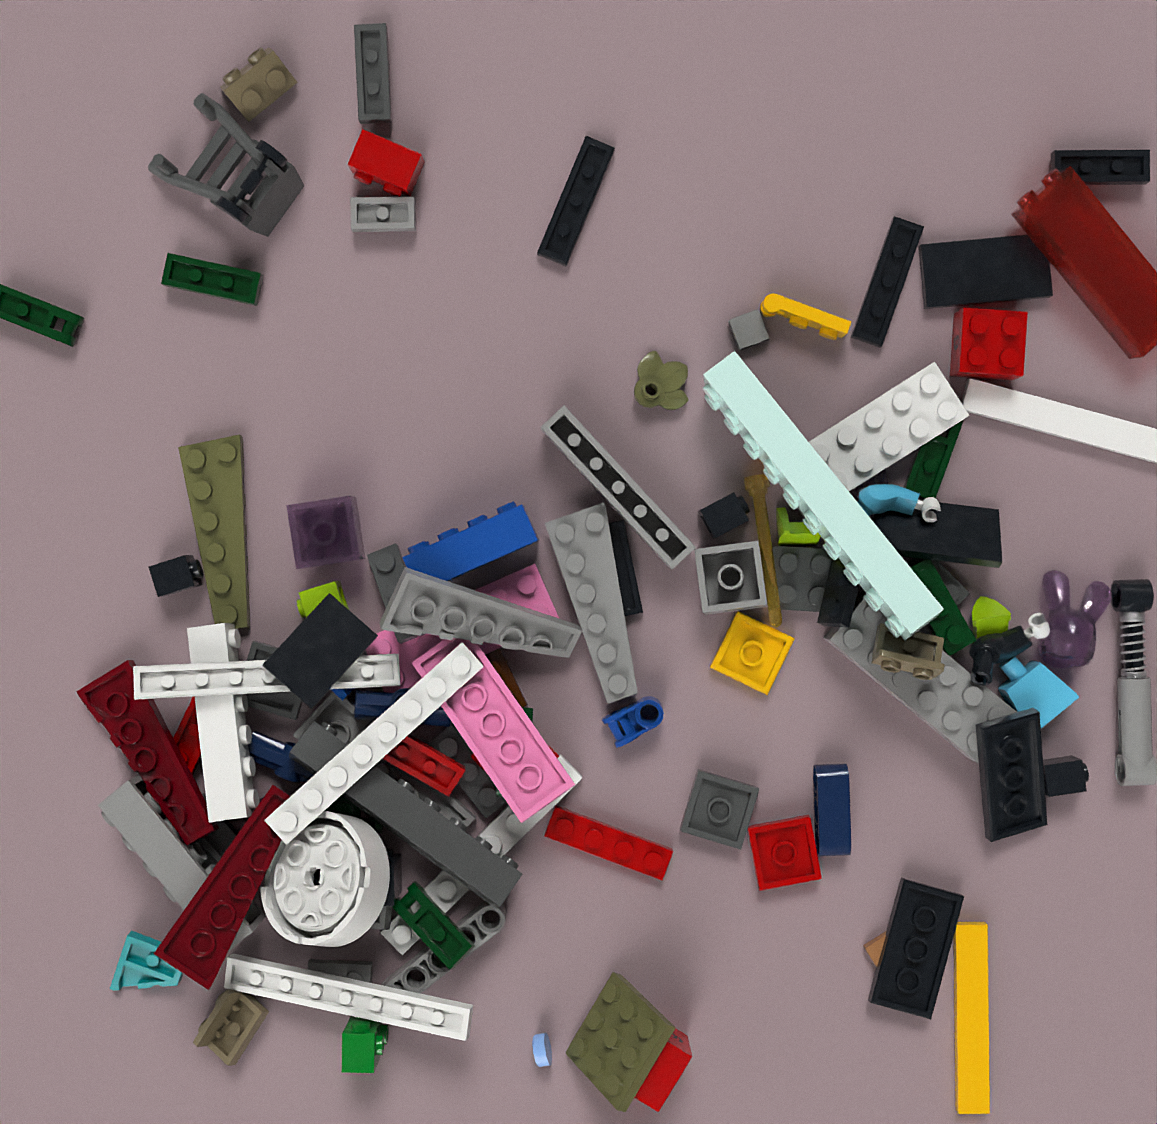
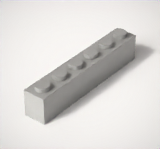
(617, 487)

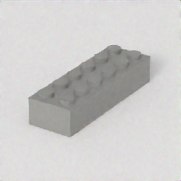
(946, 703)
(162, 849)

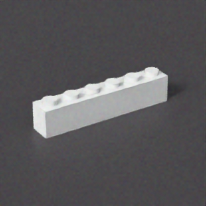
(223, 730)

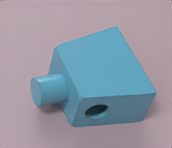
(1035, 688)

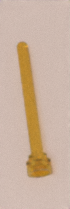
(757, 488)

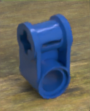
(632, 721)

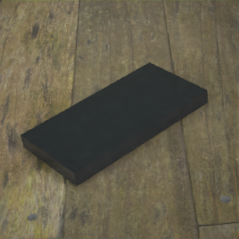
(983, 272)
(958, 536)
(1011, 774)
(916, 948)

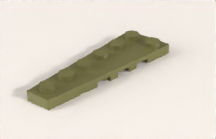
(217, 503)

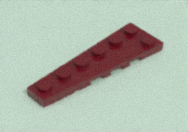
(150, 748)
(215, 913)

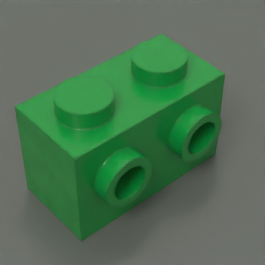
(363, 1045)

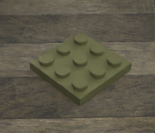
(619, 1041)

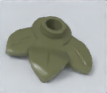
(664, 379)

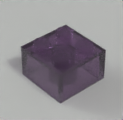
(325, 532)

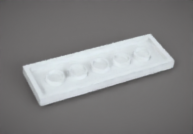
(890, 427)

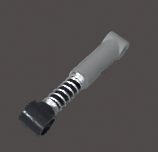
(1135, 759)

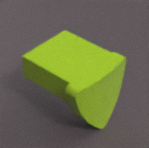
(793, 532)
(989, 617)

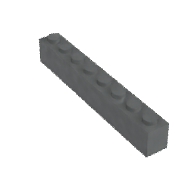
(415, 820)

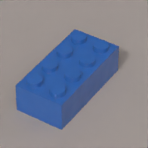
(475, 546)

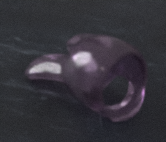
(1070, 629)

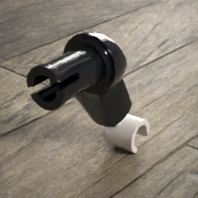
(1003, 647)

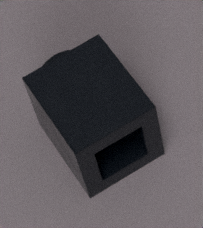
(724, 514)
(176, 575)
(1065, 776)

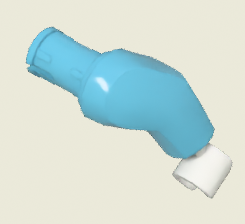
(888, 497)

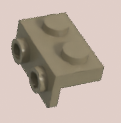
(257, 83)
(918, 654)
(231, 1025)

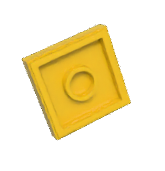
(752, 652)

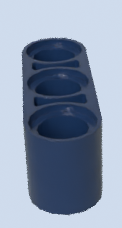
(832, 809)

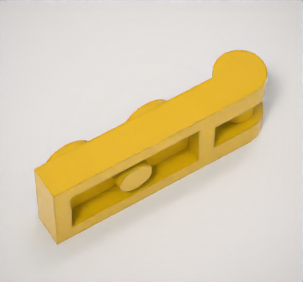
(804, 315)

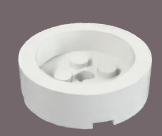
(350, 888)

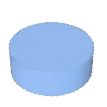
(542, 1050)

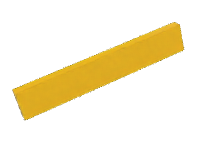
(971, 1018)

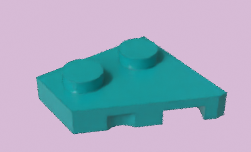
(142, 967)

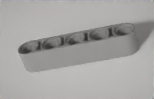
(434, 968)

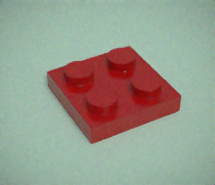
(784, 852)

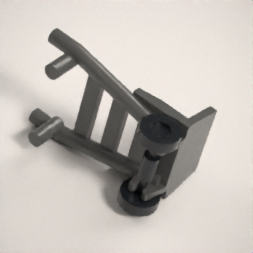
(270, 198)

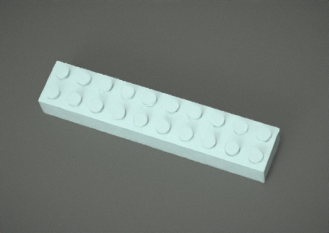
(820, 497)

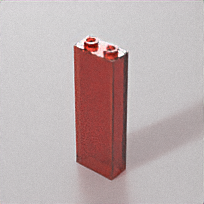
(1093, 258)

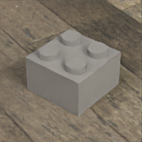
(730, 577)

